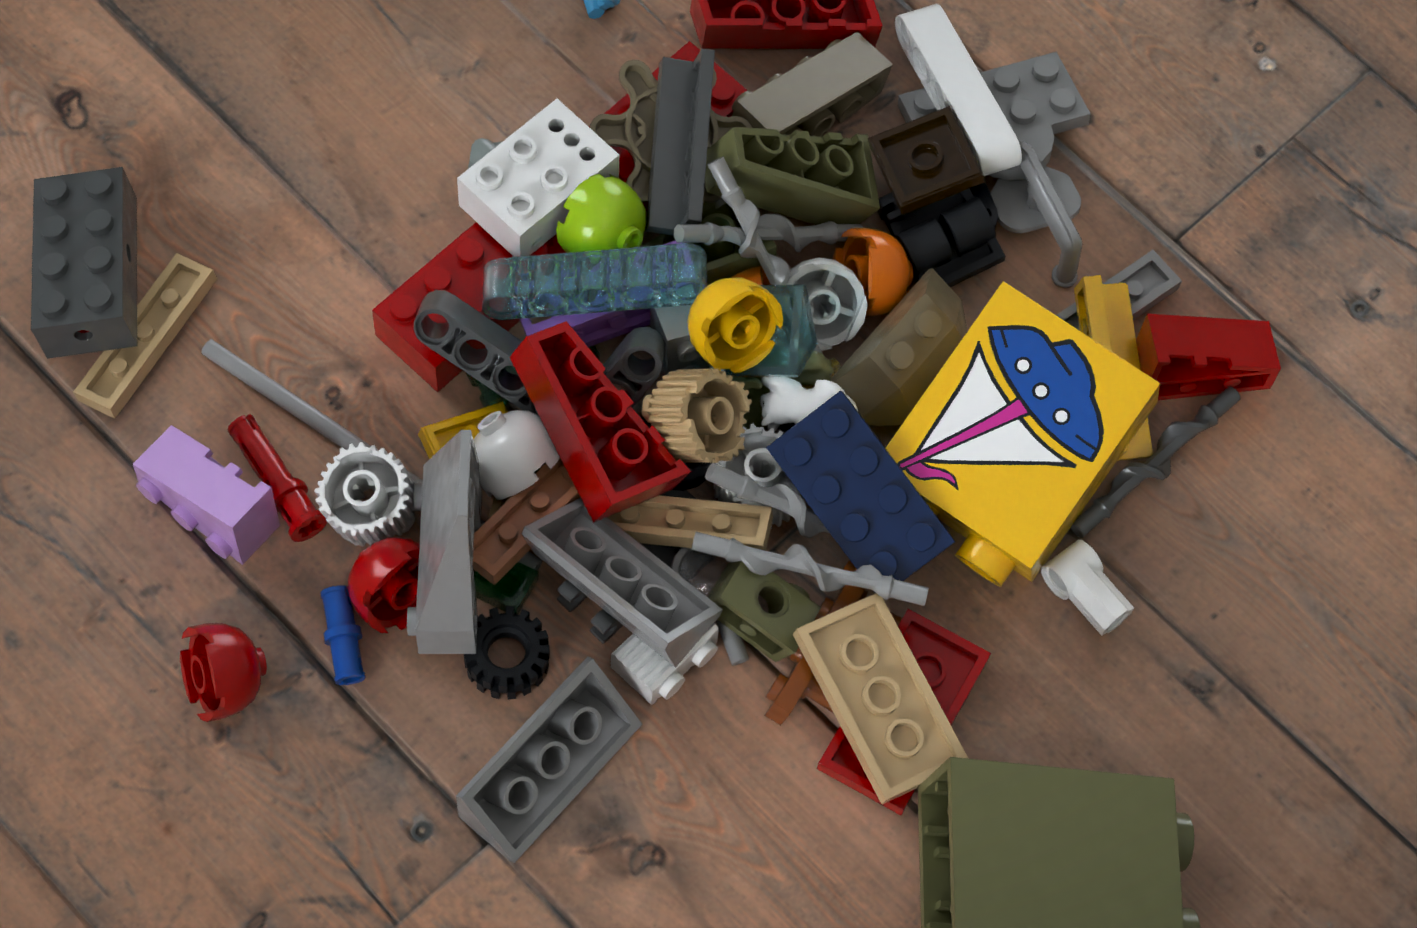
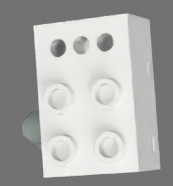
(523, 182)

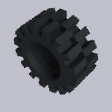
(524, 674)

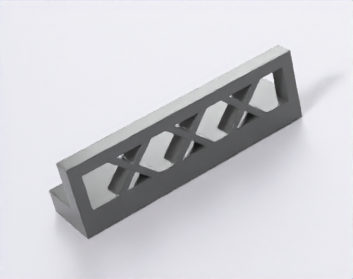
(680, 142)

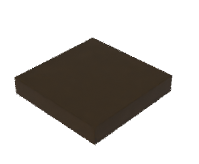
(926, 160)

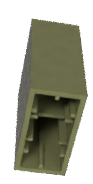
(1050, 848)

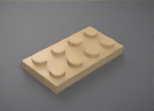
(879, 696)

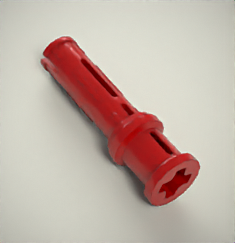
(288, 492)

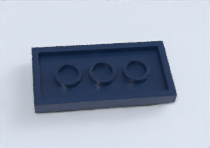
(860, 491)

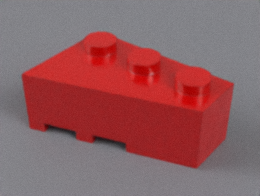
(1206, 354)

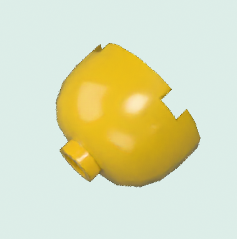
(733, 323)

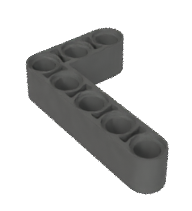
(488, 363)

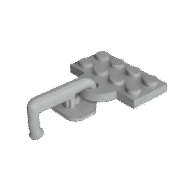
(1037, 103)

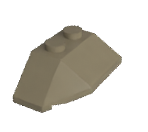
(904, 352)

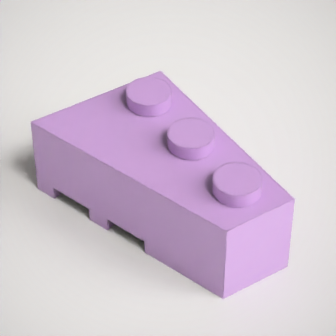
(207, 495)

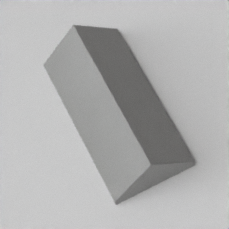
(623, 579)
(547, 761)

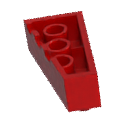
(592, 424)

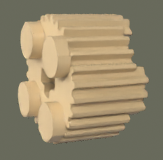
(699, 414)

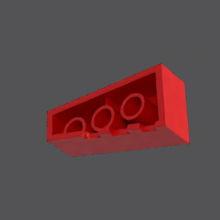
(782, 23)

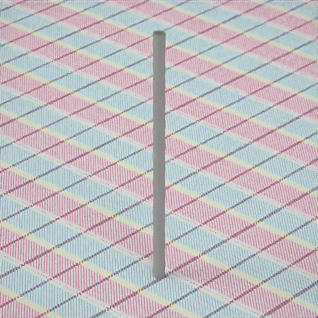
(302, 410)

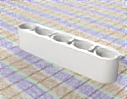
(956, 82)

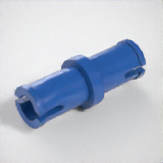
(342, 635)

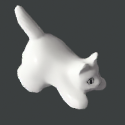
(791, 402)

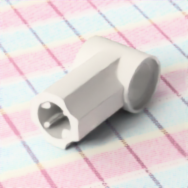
(1080, 577)

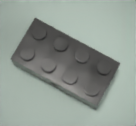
(84, 263)

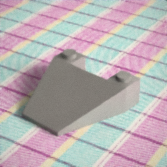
(446, 584)

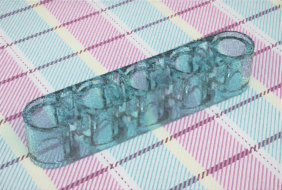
(594, 281)

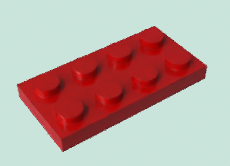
(951, 671)

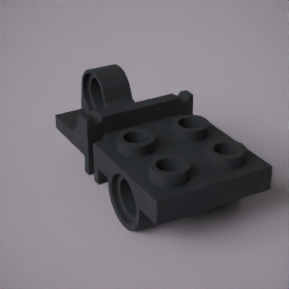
(947, 235)

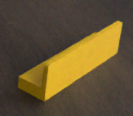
(1107, 318)

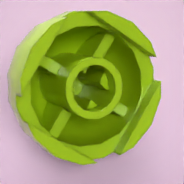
(602, 216)

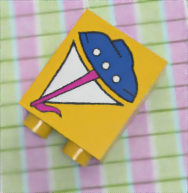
(1020, 433)

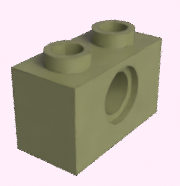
(771, 631)

